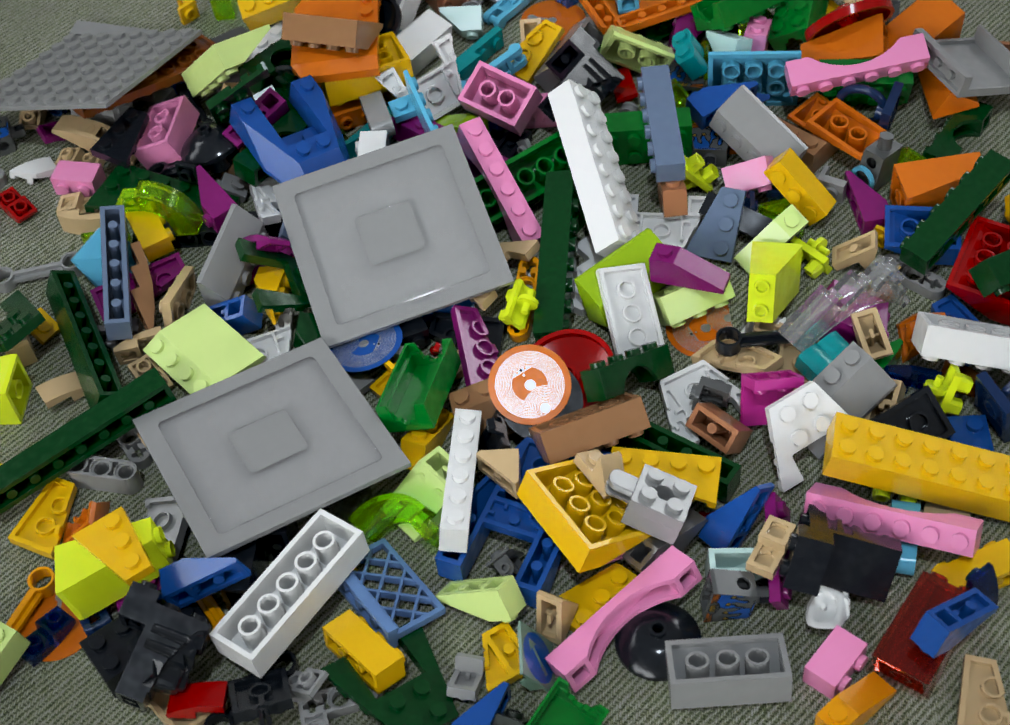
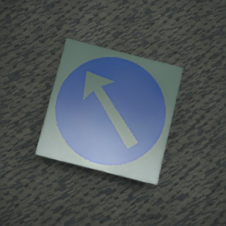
(532, 662)

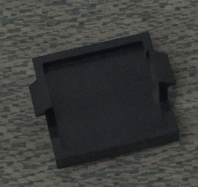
(493, 437)

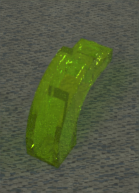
(166, 202)
(390, 509)

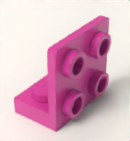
(763, 389)

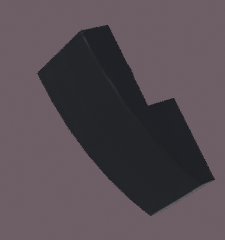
(186, 172)

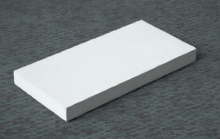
(629, 306)

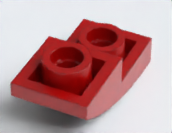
(626, 90)
(16, 206)
(198, 697)

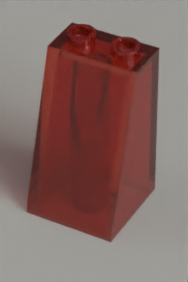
(898, 654)

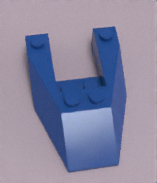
(300, 152)
(501, 512)

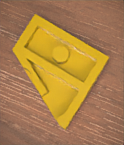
(501, 656)

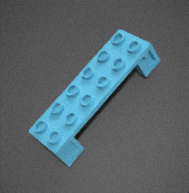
(412, 105)

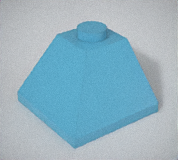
(89, 259)

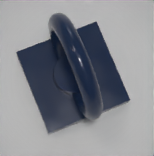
(885, 109)
(994, 404)

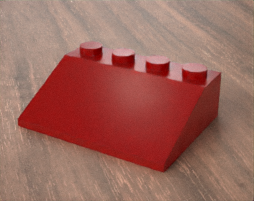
(982, 241)

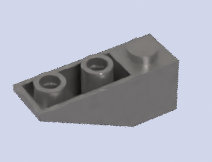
(650, 549)

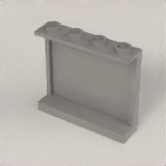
(970, 64)

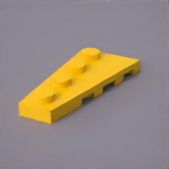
(695, 469)

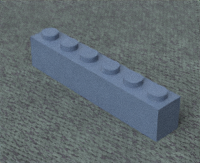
(662, 124)
(115, 273)

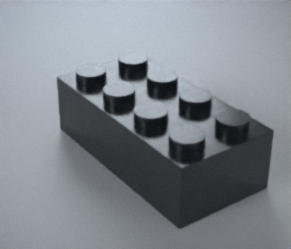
(113, 646)

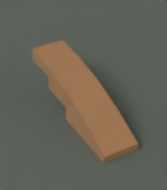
(143, 294)

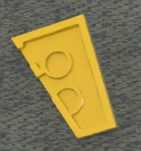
(45, 519)
(597, 591)

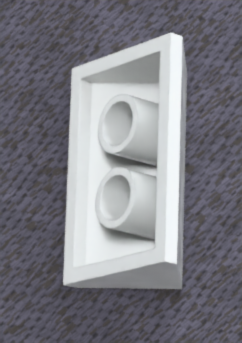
(418, 38)

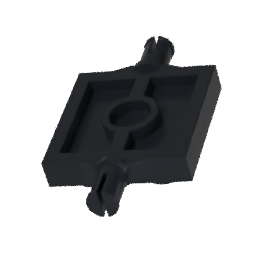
(260, 697)

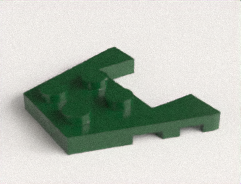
(221, 103)

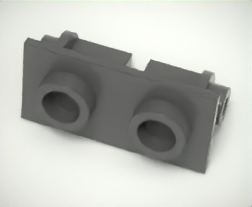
(506, 561)

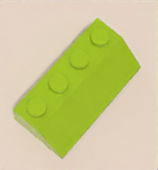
(633, 252)

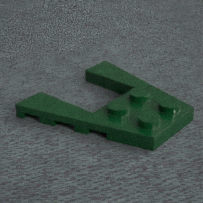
(270, 299)
(20, 320)
(413, 703)

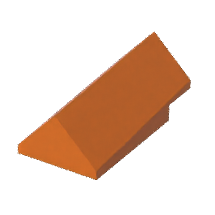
(940, 99)
(837, 124)

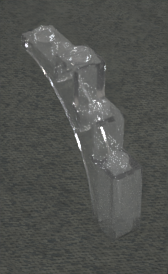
(854, 292)

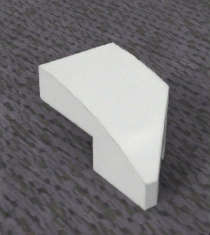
(33, 169)

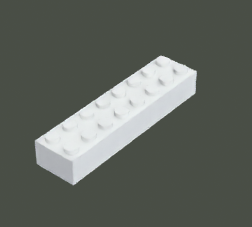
(594, 167)

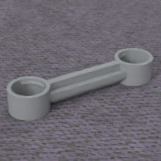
(36, 272)

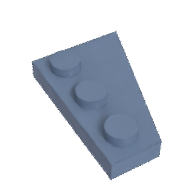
(720, 227)

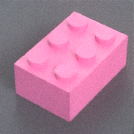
(500, 98)
(166, 131)

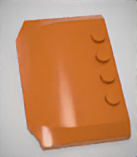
(650, 13)
(331, 64)

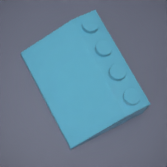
(758, 66)

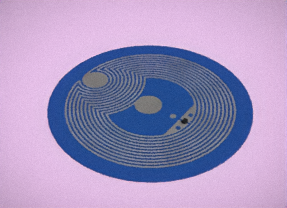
(369, 350)

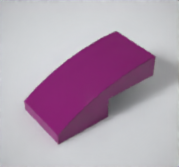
(268, 243)

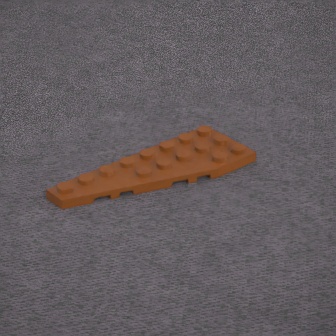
(161, 78)

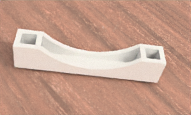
(460, 481)

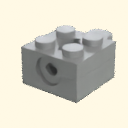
(655, 501)

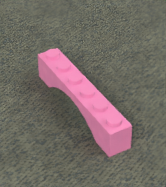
(810, 75)
(486, 157)
(933, 530)
(663, 580)

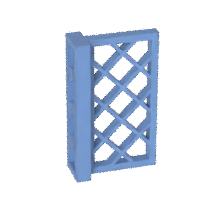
(378, 616)

